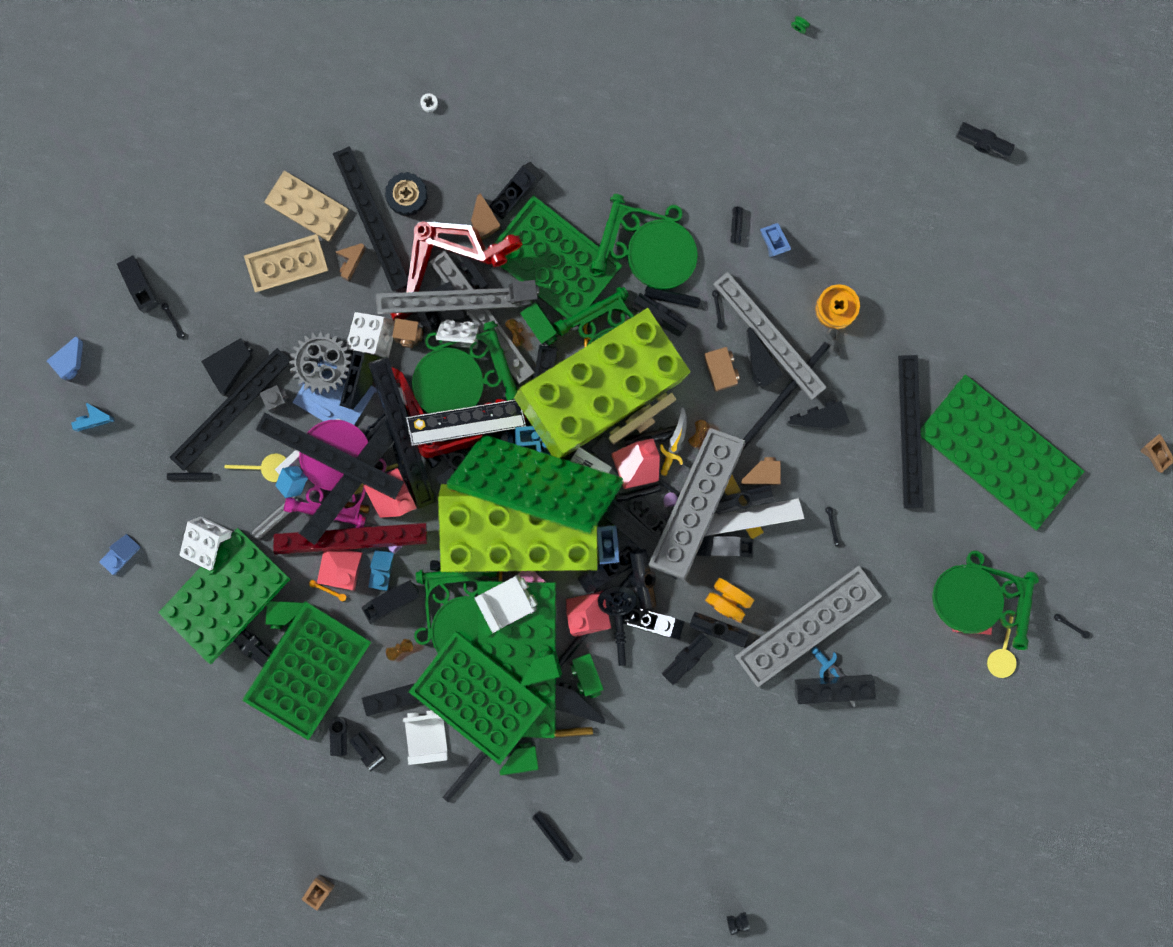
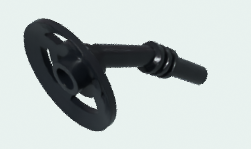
(617, 607)

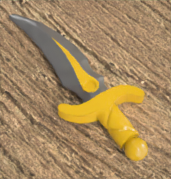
(675, 443)

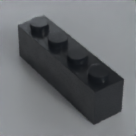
(835, 689)

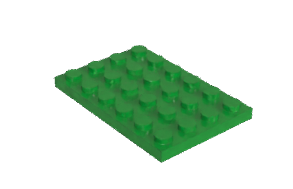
(556, 259)
(224, 600)
(306, 670)
(478, 697)

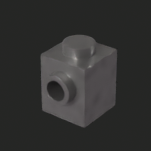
(523, 292)
(274, 398)

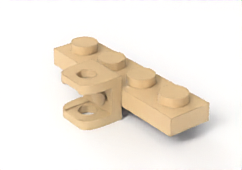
(642, 419)

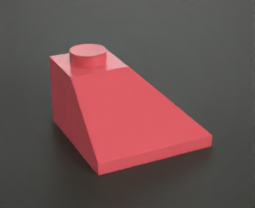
(638, 463)
(389, 507)
(340, 568)
(585, 615)

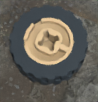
(406, 194)

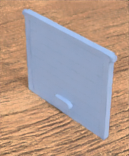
(327, 405)

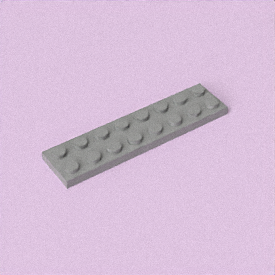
(697, 503)
(808, 626)

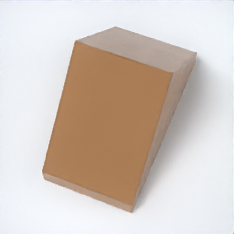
(318, 892)

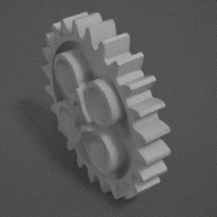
(325, 346)

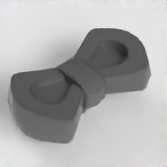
(832, 335)

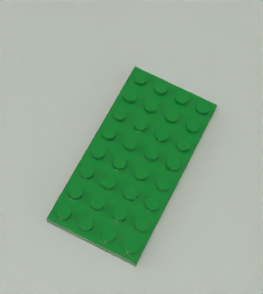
(1000, 452)
(535, 483)
(520, 643)

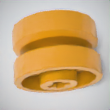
(843, 297)
(729, 600)

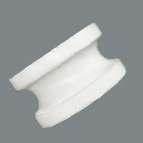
(434, 100)

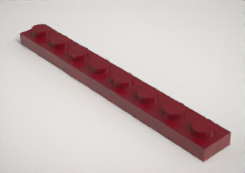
(352, 539)

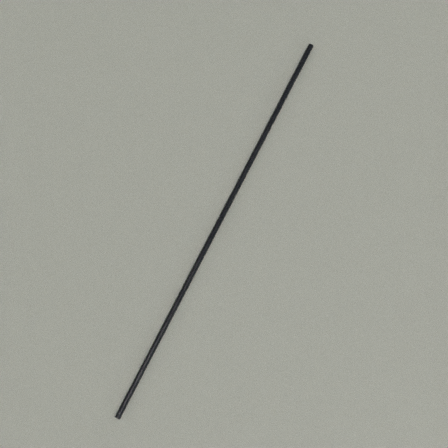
(627, 582)

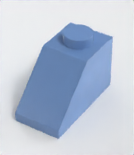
(68, 359)
(608, 544)

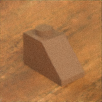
(484, 219)
(764, 473)

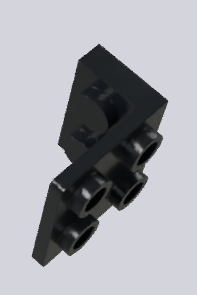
(432, 320)

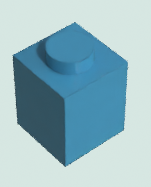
(291, 481)

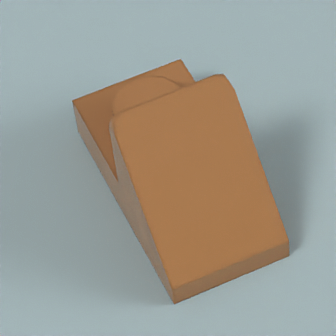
(353, 255)
(1158, 453)

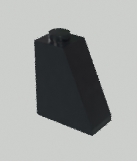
(228, 364)
(726, 547)
(390, 601)

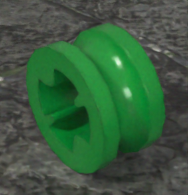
(800, 24)

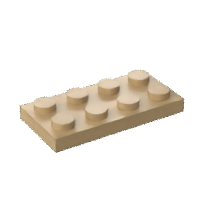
(306, 206)
(286, 263)

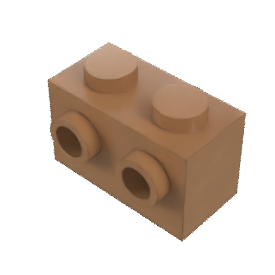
(407, 333)
(721, 369)

